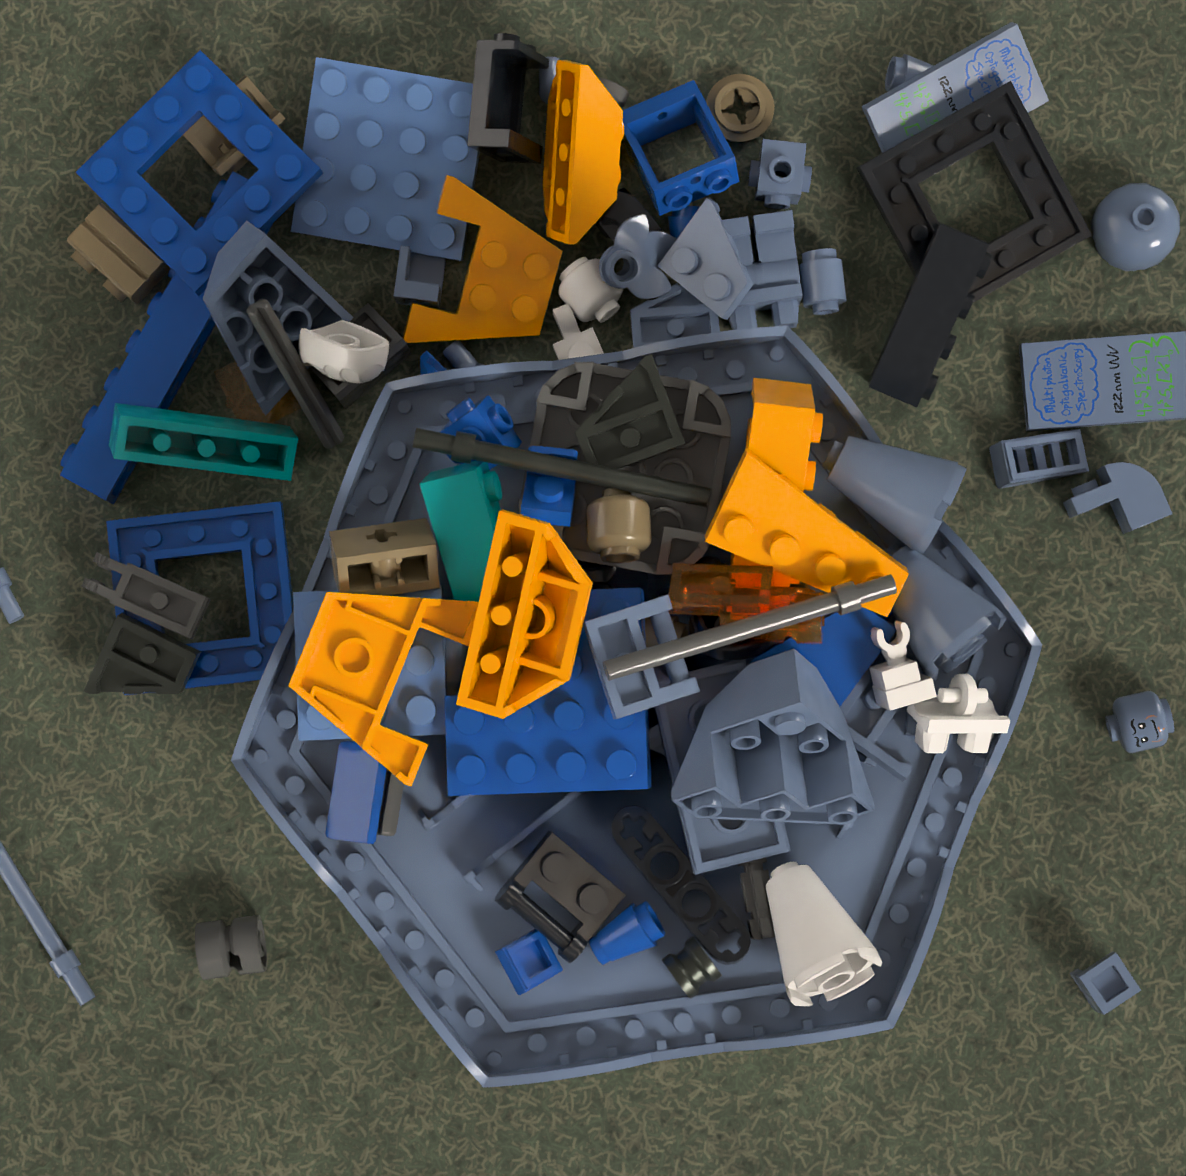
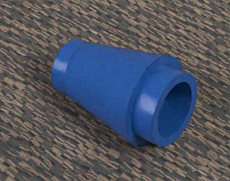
(628, 933)

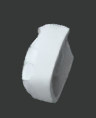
(344, 351)

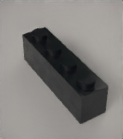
(929, 313)

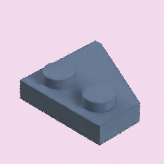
(708, 262)
(671, 317)
(878, 732)

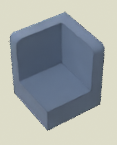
(419, 278)
(1106, 983)

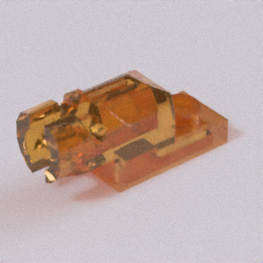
(739, 593)

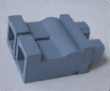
(773, 274)

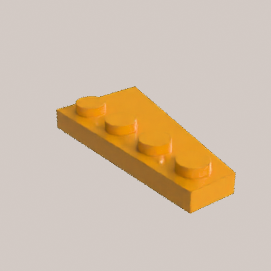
(784, 528)

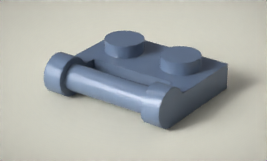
(620, 635)

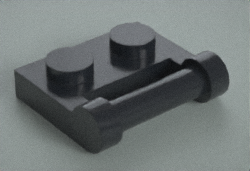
(571, 884)

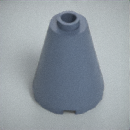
(895, 486)
(941, 613)

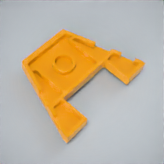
(505, 280)
(357, 659)

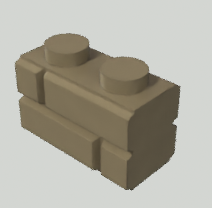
(118, 254)

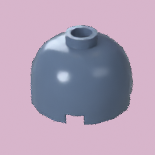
(1135, 226)

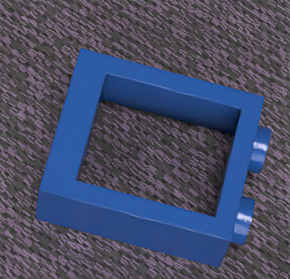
(680, 108)

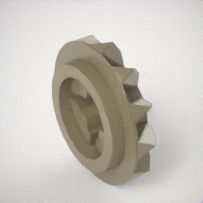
(752, 93)

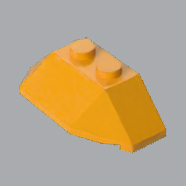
(580, 152)
(524, 618)

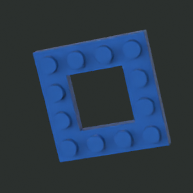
(192, 93)
(261, 537)

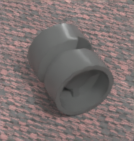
(230, 947)

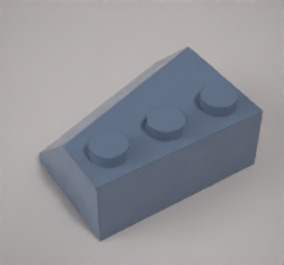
(257, 269)

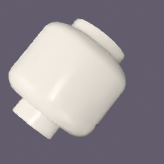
(587, 292)

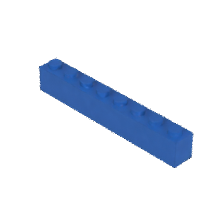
(150, 374)

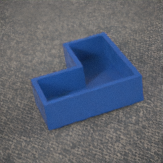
(559, 739)

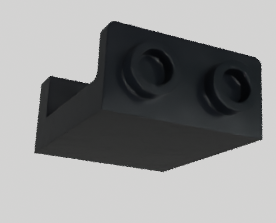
(499, 99)

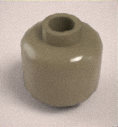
(618, 526)

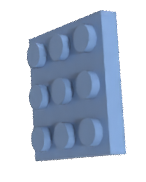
(419, 693)

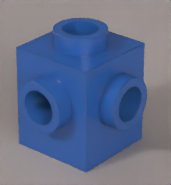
(484, 419)

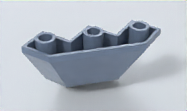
(774, 751)

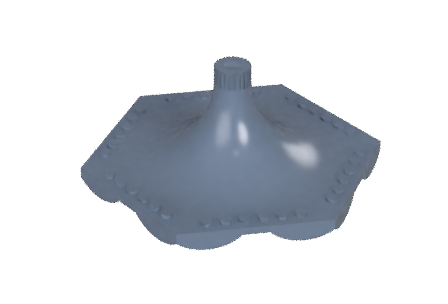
(436, 881)

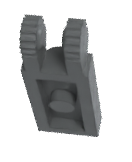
(151, 597)

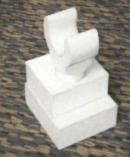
(898, 680)

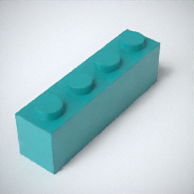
(202, 442)
(463, 516)

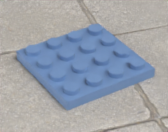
(385, 157)

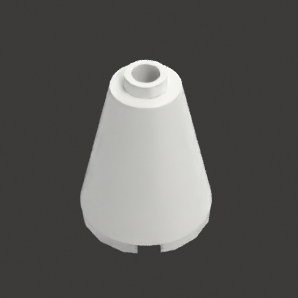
(816, 937)

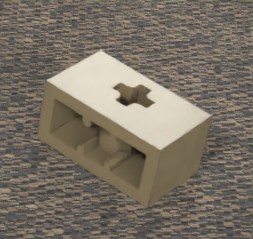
(385, 558)

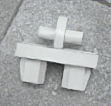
(957, 710)

